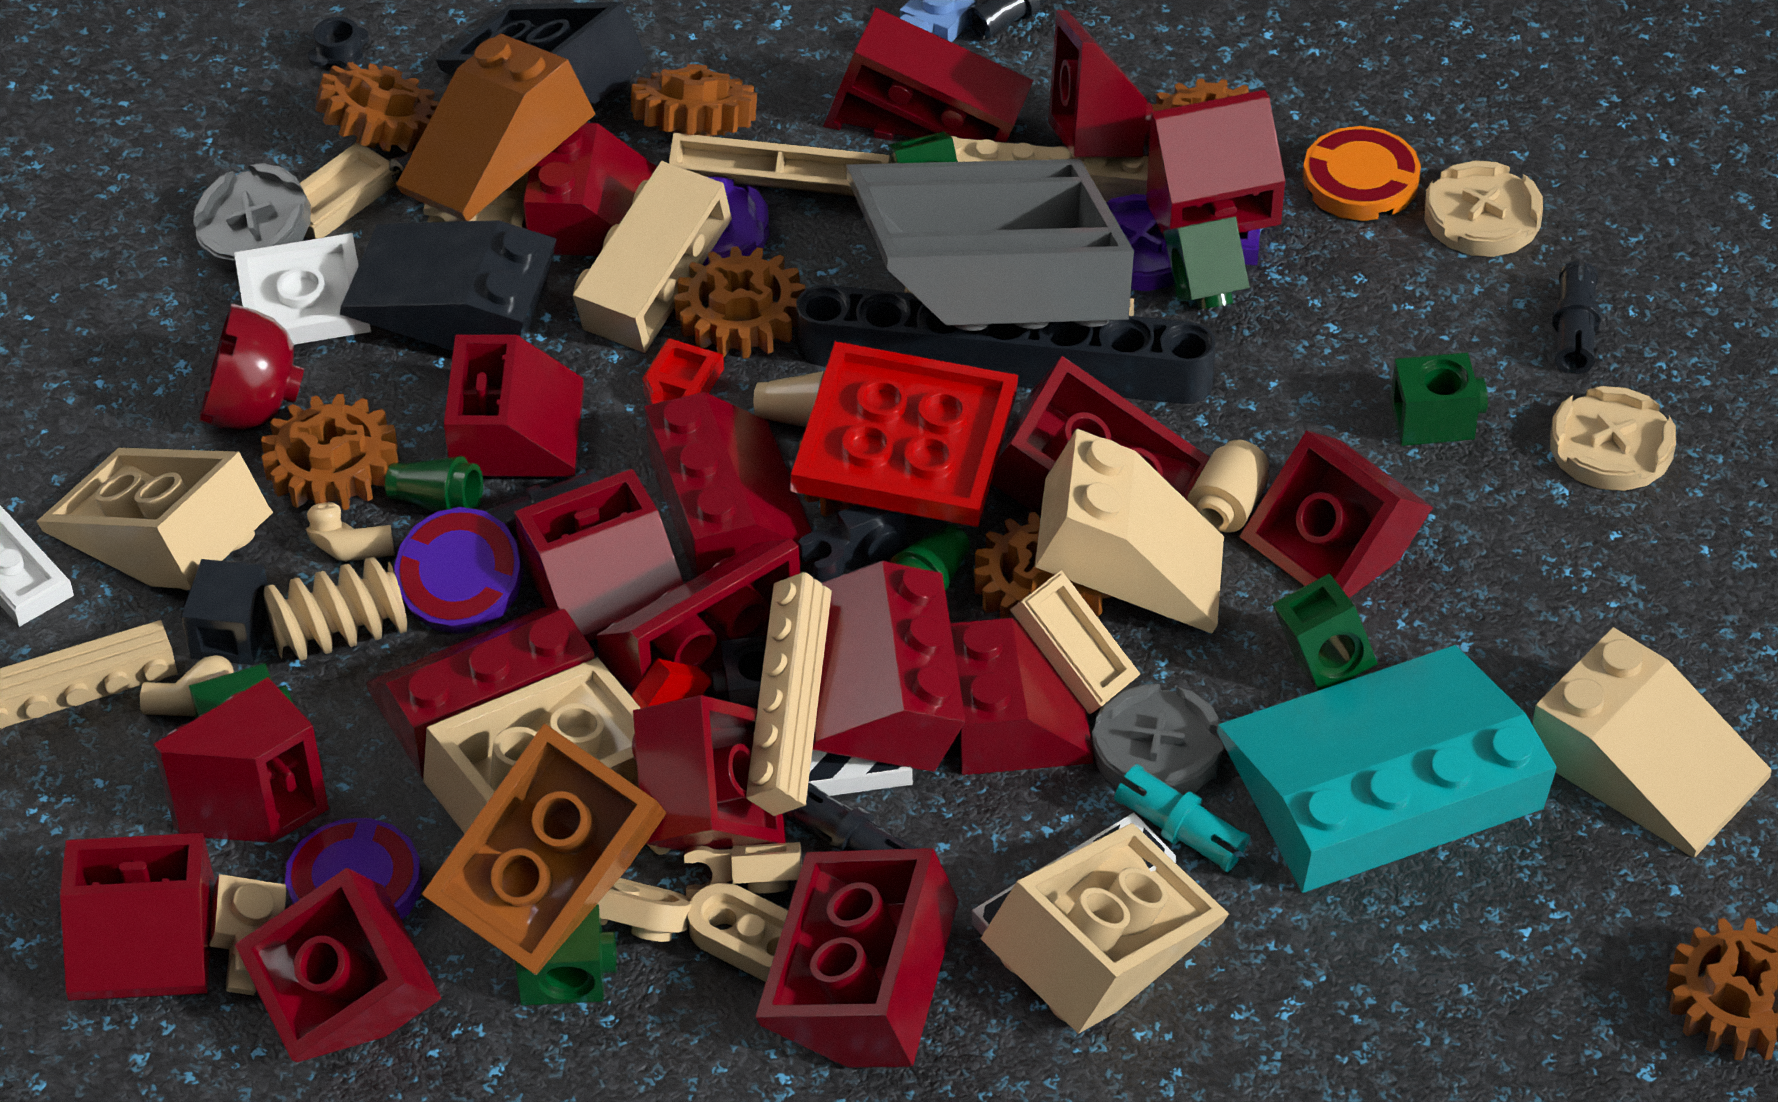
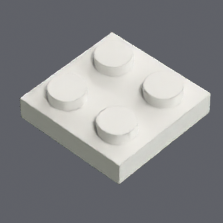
(302, 286)

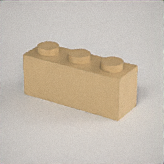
(635, 277)

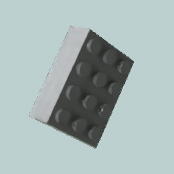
(999, 240)

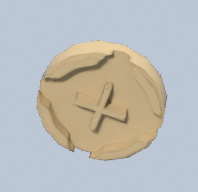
(1483, 209)
(1612, 439)

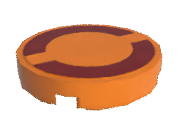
(1361, 172)

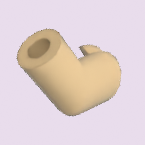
(342, 540)
(175, 698)

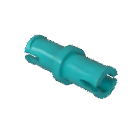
(1181, 817)

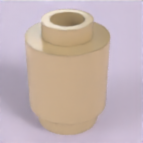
(1230, 485)

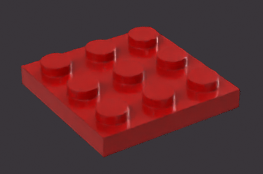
(905, 434)

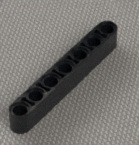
(1131, 357)

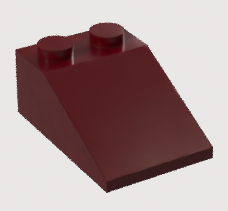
(1075, 400)

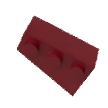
(925, 85)

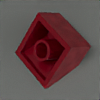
(1091, 97)
(583, 189)
(1334, 516)
(1014, 703)
(697, 767)
(337, 968)

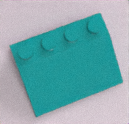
(1388, 765)

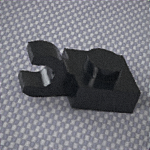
(859, 539)

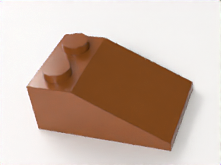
(494, 125)
(544, 849)

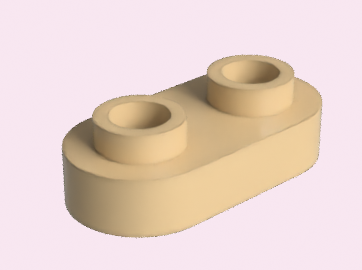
(647, 908)
(753, 932)

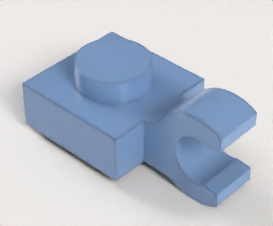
(939, 17)

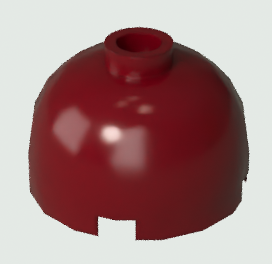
(250, 372)

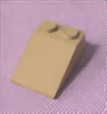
(160, 512)
(1128, 533)
(1648, 743)
(479, 747)
(1101, 925)

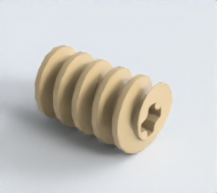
(335, 608)

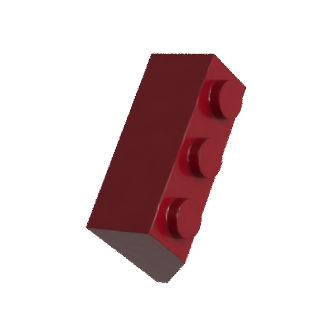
(721, 478)
(695, 618)
(889, 669)
(476, 673)
(860, 955)

